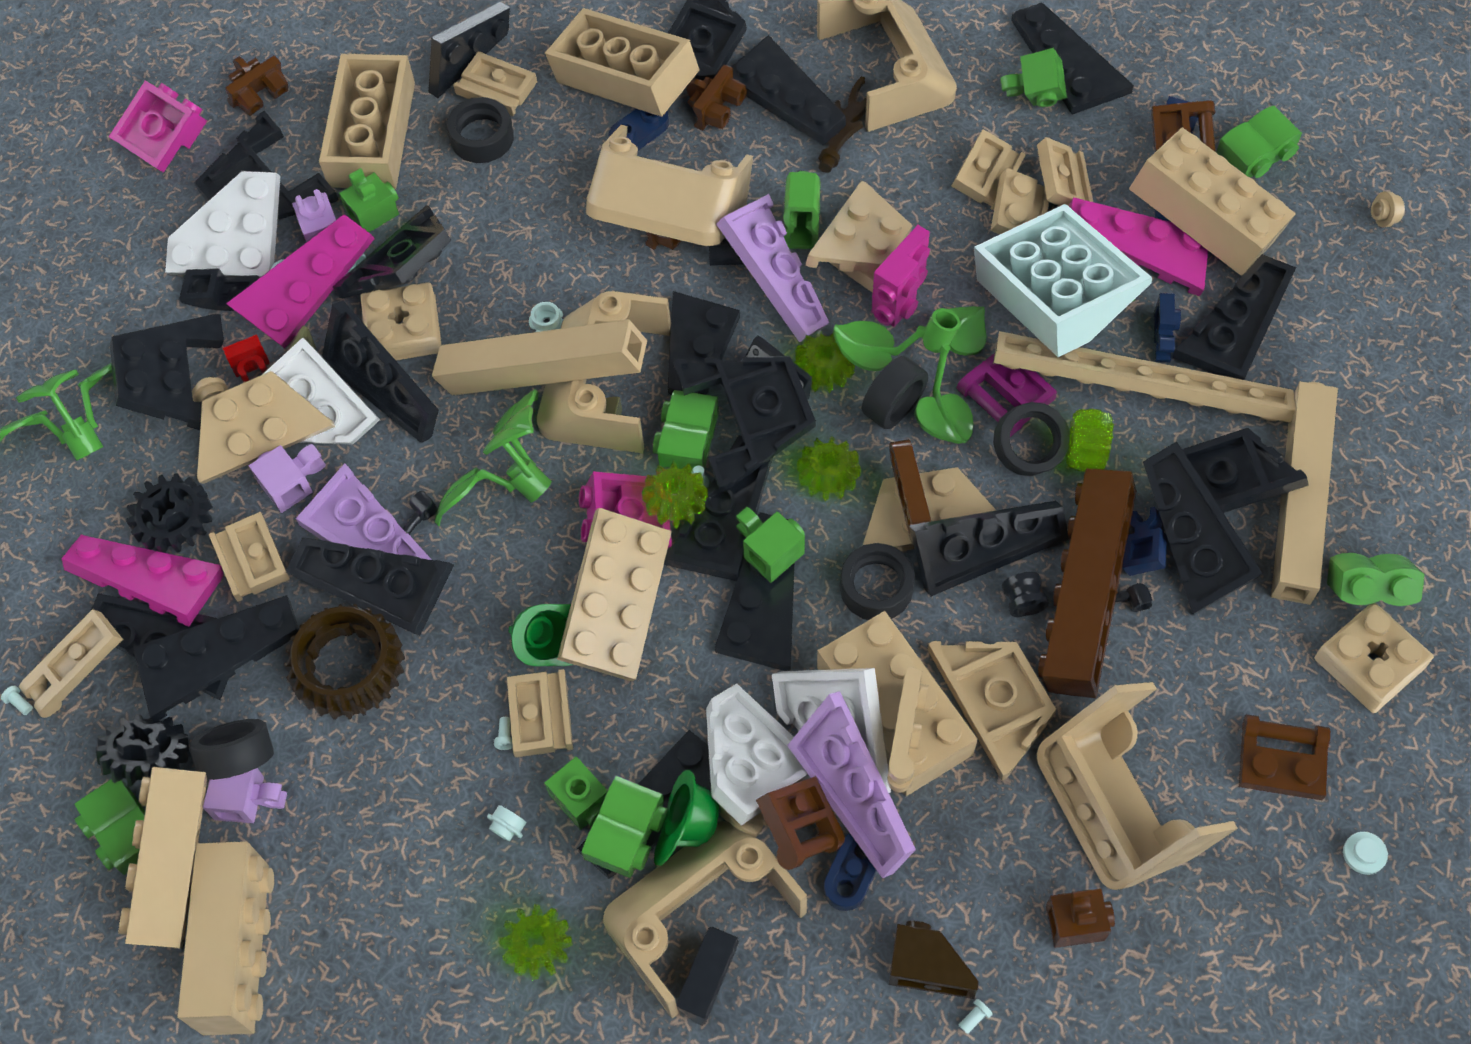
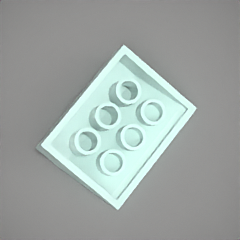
(1059, 278)

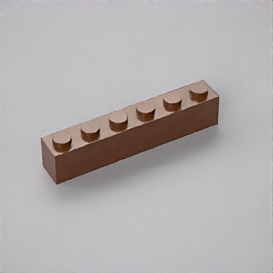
(1089, 583)

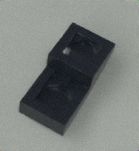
(212, 289)

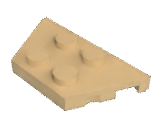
(861, 233)
(251, 421)
(947, 496)
(996, 696)

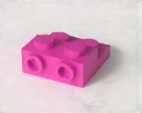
(158, 125)
(899, 279)
(617, 494)

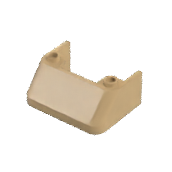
(919, 74)
(663, 195)
(576, 409)
(1104, 800)
(636, 915)

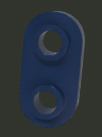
(642, 127)
(848, 870)

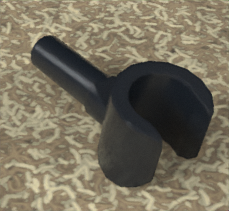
(423, 508)
(1137, 595)

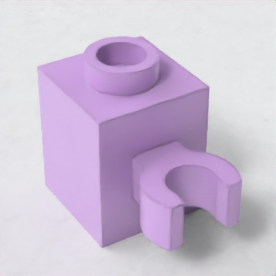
(313, 214)
(284, 477)
(239, 796)

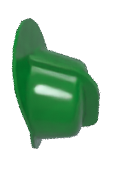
(539, 634)
(689, 818)

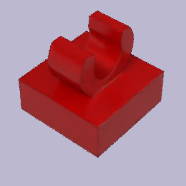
(246, 357)

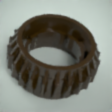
(327, 626)

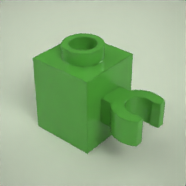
(1040, 79)
(369, 200)
(770, 545)

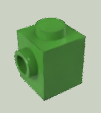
(577, 793)

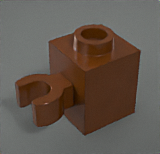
(1079, 917)

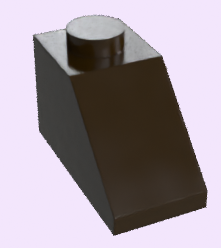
(929, 962)

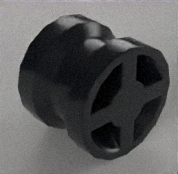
(1025, 594)

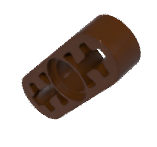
(908, 483)

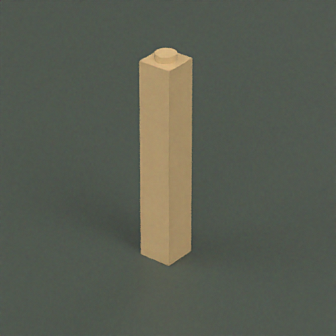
(540, 358)
(1305, 510)

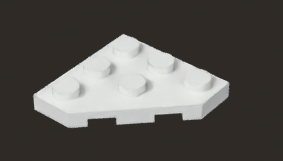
(230, 230)
(327, 391)
(802, 692)
(747, 753)

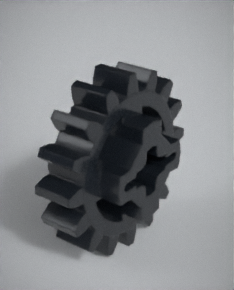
(169, 513)
(139, 746)

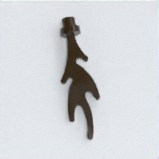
(855, 110)

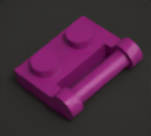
(1015, 385)

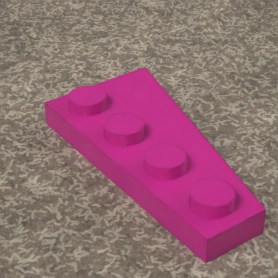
(1149, 243)
(300, 283)
(156, 577)

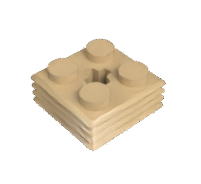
(415, 307)
(1379, 679)

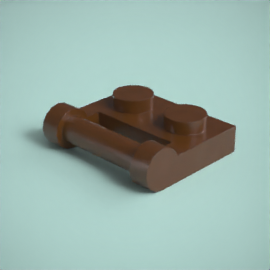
(1172, 117)
(1284, 770)
(797, 808)

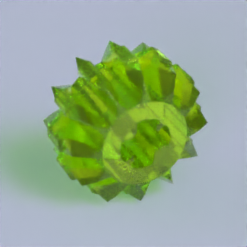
(823, 361)
(1089, 439)
(828, 468)
(674, 507)
(536, 956)

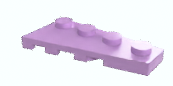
(763, 250)
(352, 516)
(838, 757)

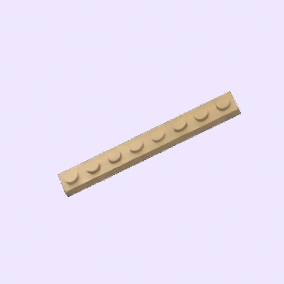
(1147, 377)

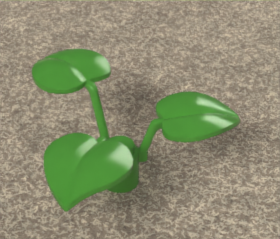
(951, 329)
(77, 433)
(523, 472)

